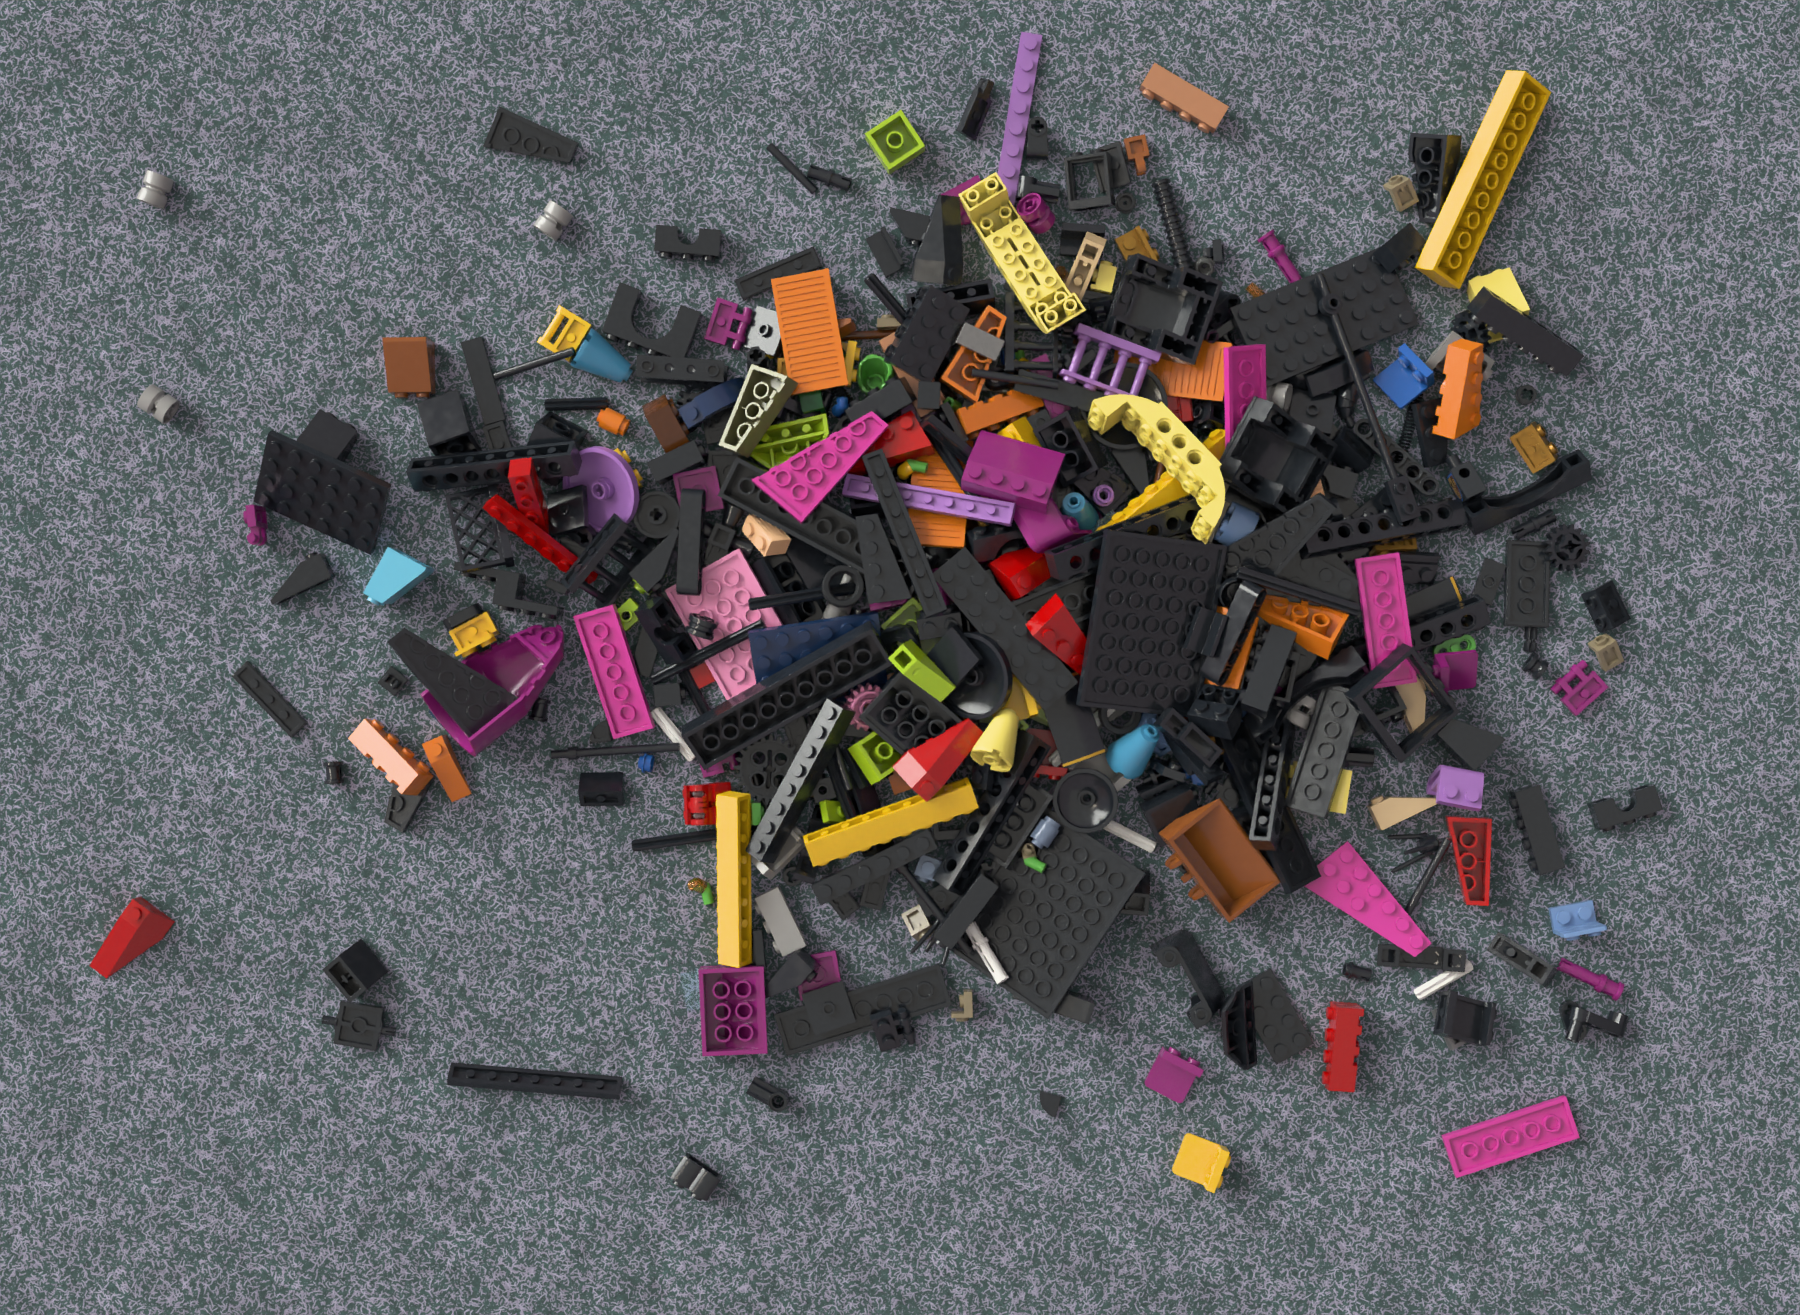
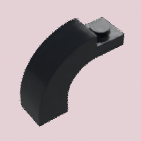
(804, 869)

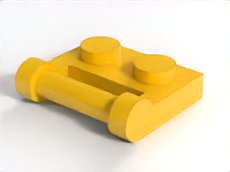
(571, 335)

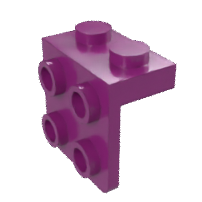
(1456, 669)
(1173, 1074)

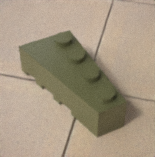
(755, 409)

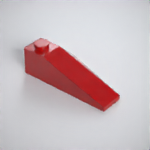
(1020, 571)
(935, 761)
(133, 933)

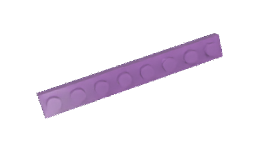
(1019, 112)
(937, 501)

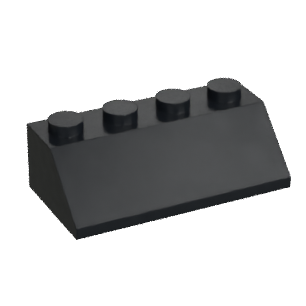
(779, 577)

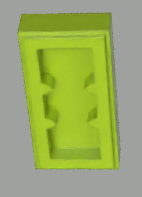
(831, 812)

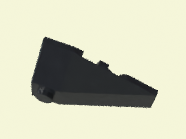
(1435, 167)
(941, 249)

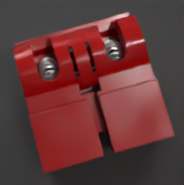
(701, 802)

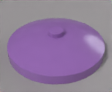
(609, 485)

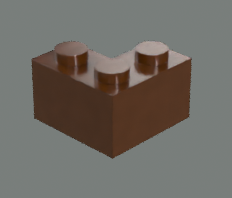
(663, 420)

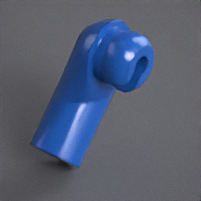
(839, 409)

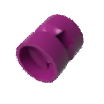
(1035, 213)

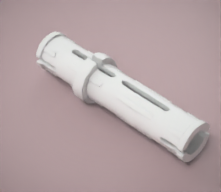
(981, 944)

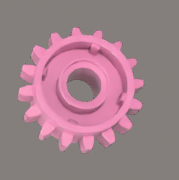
(858, 699)

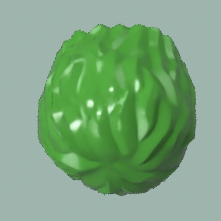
(873, 373)

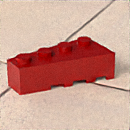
(901, 441)
(1059, 633)
(1472, 856)
(1342, 1046)

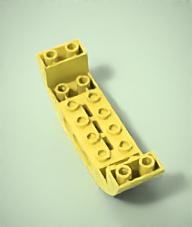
(1019, 255)
(1173, 447)

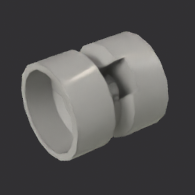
(155, 189)
(553, 220)
(1280, 394)
(155, 401)
(1300, 718)

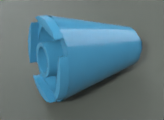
(601, 358)
(1079, 508)
(1133, 751)

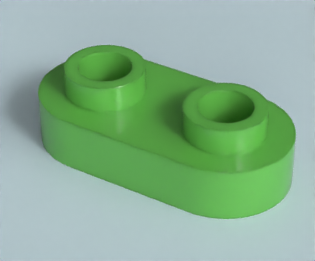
(1453, 644)

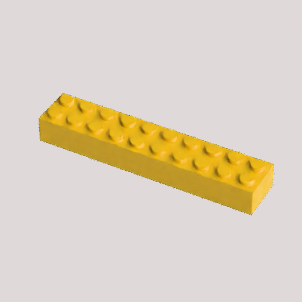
(1483, 179)

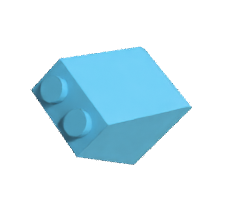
(395, 577)

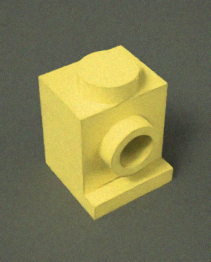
(1103, 278)

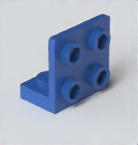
(1405, 378)

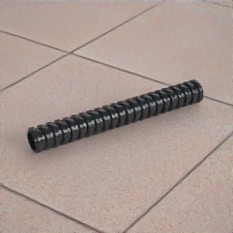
(1172, 223)

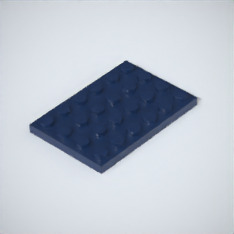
(783, 645)

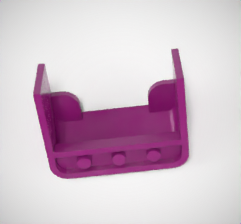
(1048, 529)

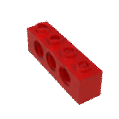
(528, 492)

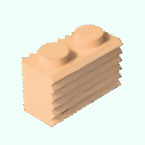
(765, 536)

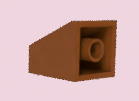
(409, 366)

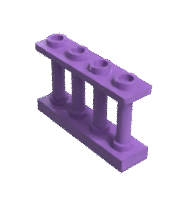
(1106, 342)

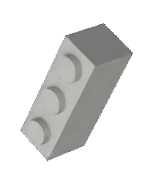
(779, 921)

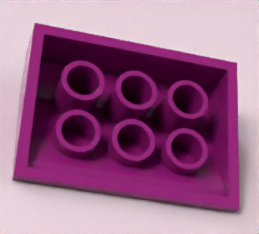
(1012, 471)
(732, 1010)

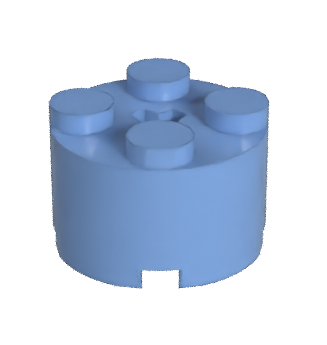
(1236, 524)

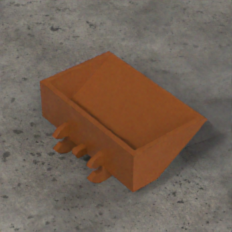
(1218, 859)

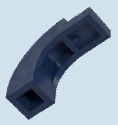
(711, 402)

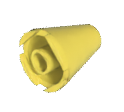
(998, 742)

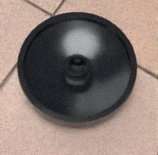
(1152, 389)
(988, 684)

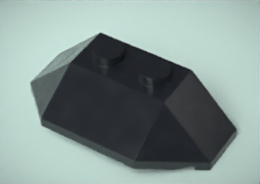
(1239, 1026)

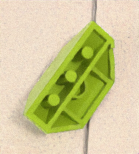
(790, 438)

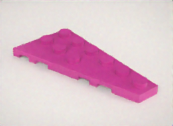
(814, 472)
(1359, 893)

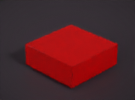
(702, 675)

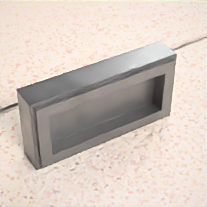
(980, 341)

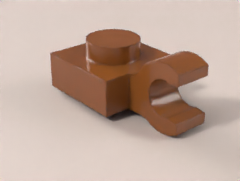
(1136, 151)

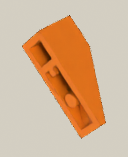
(447, 767)

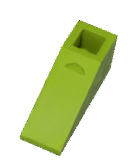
(921, 670)

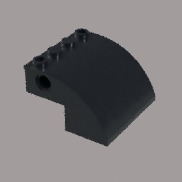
(1162, 308)
(1275, 457)

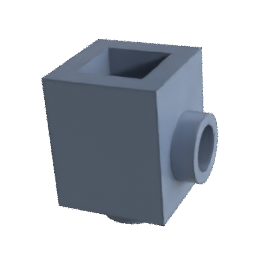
(926, 867)

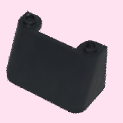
(1183, 949)

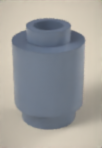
(1045, 832)

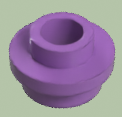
(1107, 491)

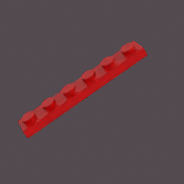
(532, 534)

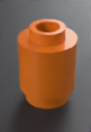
(613, 421)

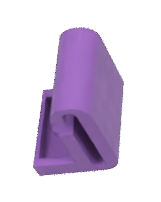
(1456, 787)

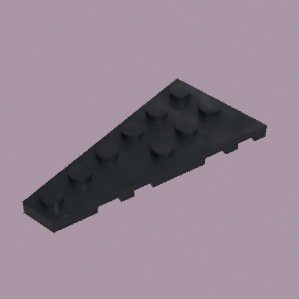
(458, 689)

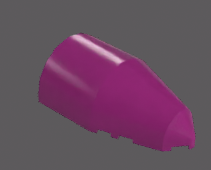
(517, 665)

